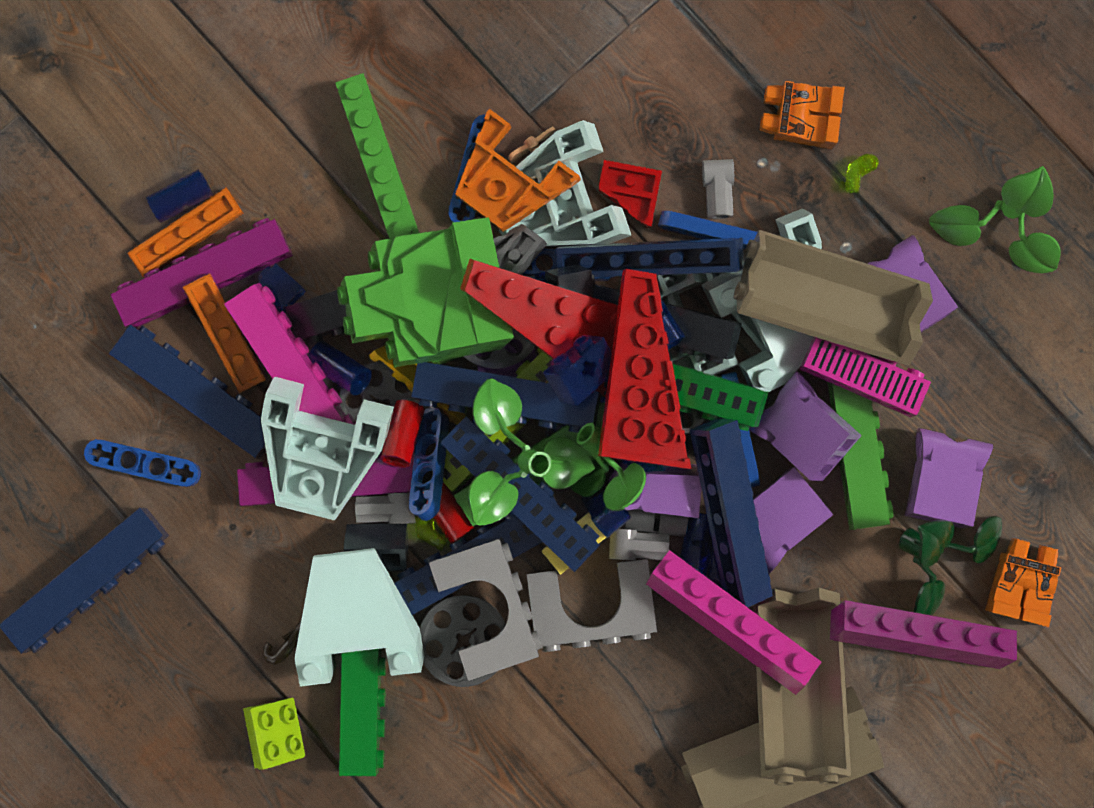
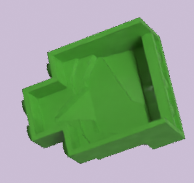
(418, 296)

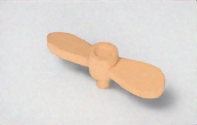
(530, 144)

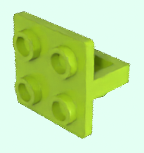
(274, 733)

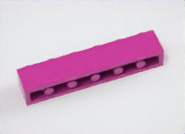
(282, 352)
(733, 623)

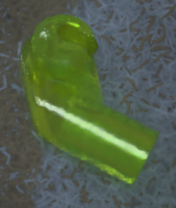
(858, 169)
(426, 531)

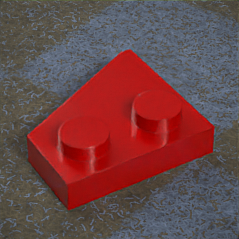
(631, 188)

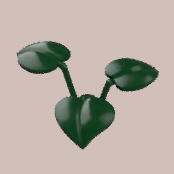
(929, 545)

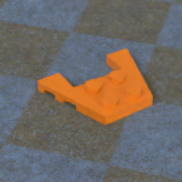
(499, 188)

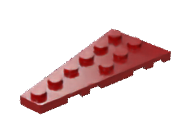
(538, 310)
(642, 392)

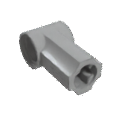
(718, 180)
(388, 509)
(631, 545)

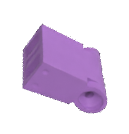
(909, 261)
(806, 429)
(946, 478)
(668, 491)
(787, 514)

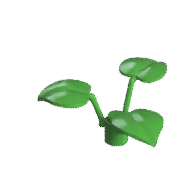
(1021, 195)
(559, 464)
(622, 489)

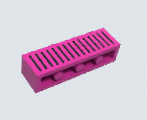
(867, 376)

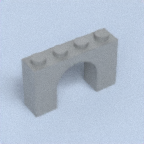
(633, 617)
(515, 641)

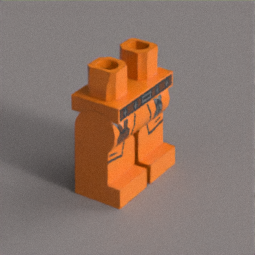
(804, 114)
(1023, 585)

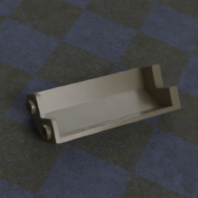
(832, 297)
(805, 732)
(730, 767)

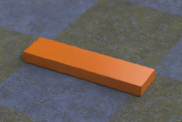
(185, 232)
(224, 333)

